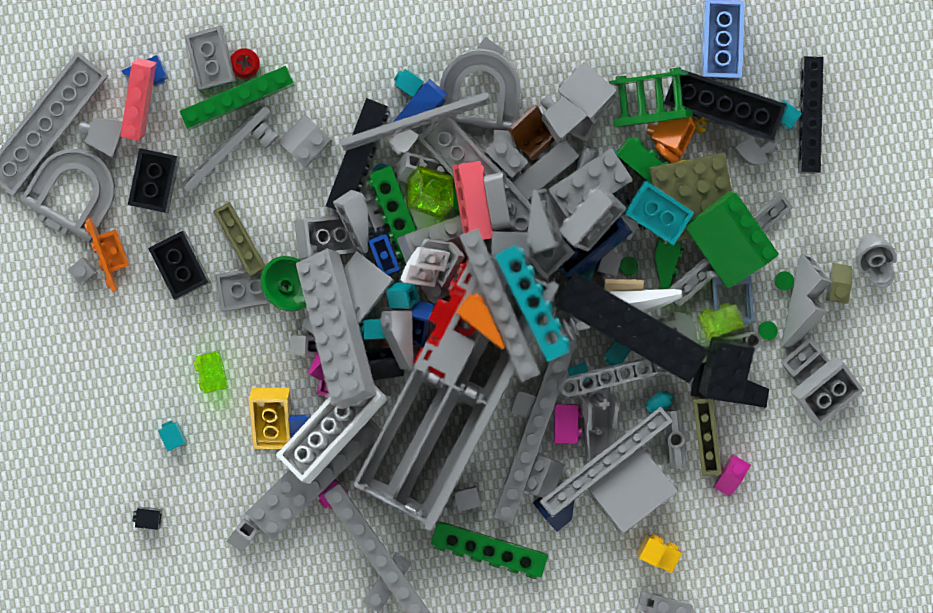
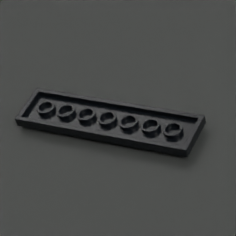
(632, 327)

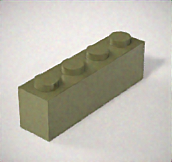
(708, 436)

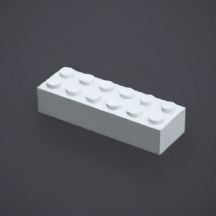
(326, 436)

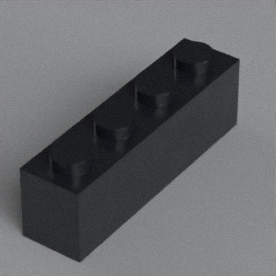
(383, 364)

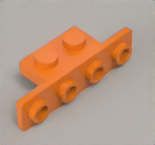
(110, 252)

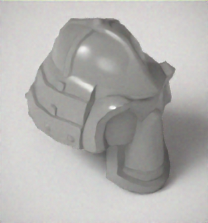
(876, 257)

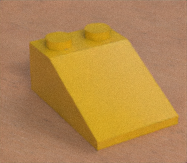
(270, 417)

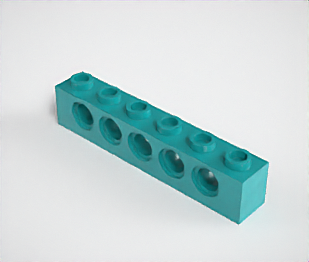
(506, 259)

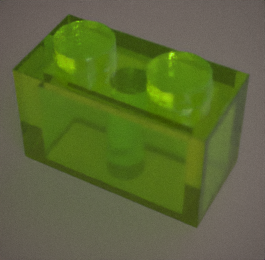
(211, 372)

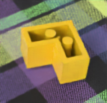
(658, 553)

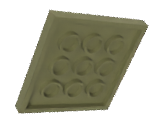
(693, 183)

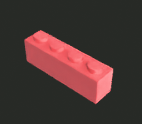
(138, 99)
(472, 198)

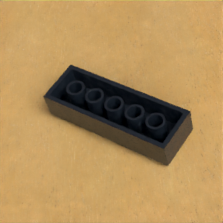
(730, 106)

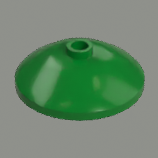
(278, 273)

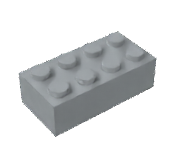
(602, 172)

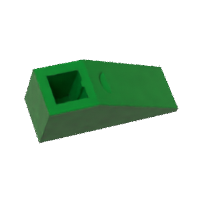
(665, 262)

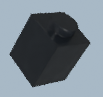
(147, 518)

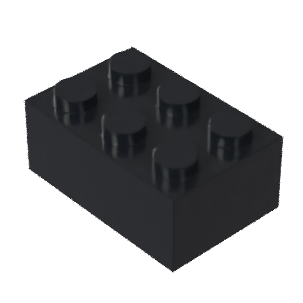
(153, 180)
(179, 265)
(726, 370)

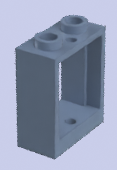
(748, 297)

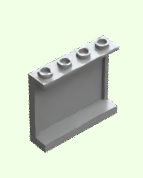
(632, 490)

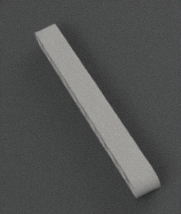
(632, 370)

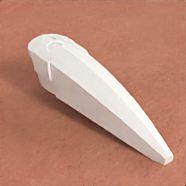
(642, 299)

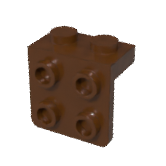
(531, 133)

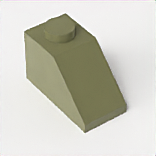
(841, 283)

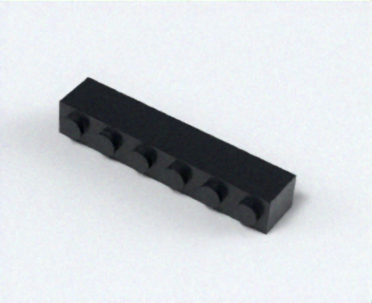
(356, 159)

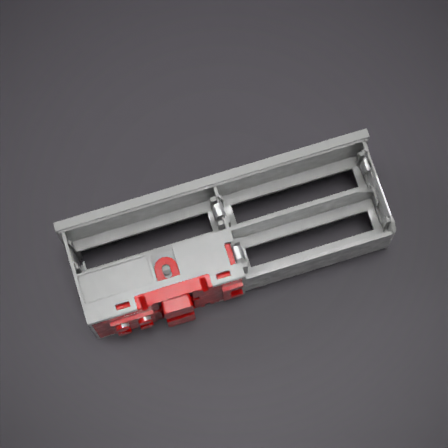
(446, 365)

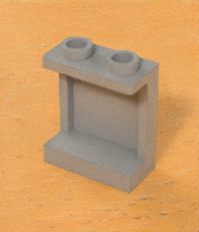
(588, 91)

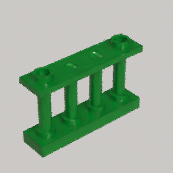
(661, 113)

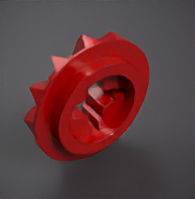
(253, 59)

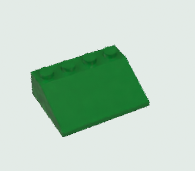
(731, 239)

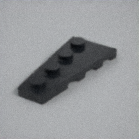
(754, 393)

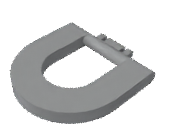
(506, 76)
(48, 175)

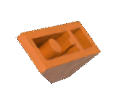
(479, 316)

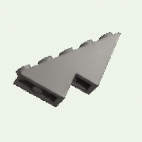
(804, 306)

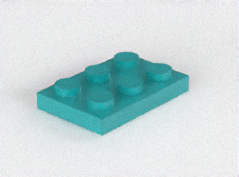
(659, 213)

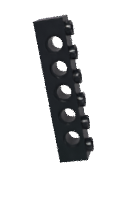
(811, 118)

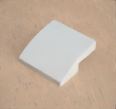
(425, 266)

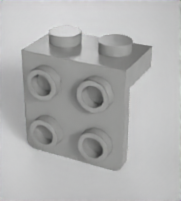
(454, 261)

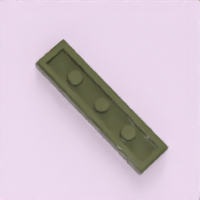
(239, 239)

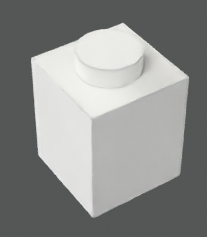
(403, 141)

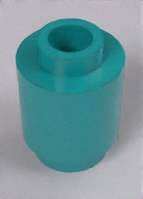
(660, 399)

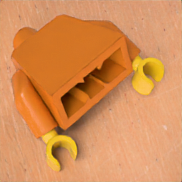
(674, 136)

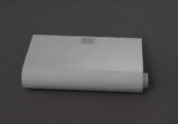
(365, 284)

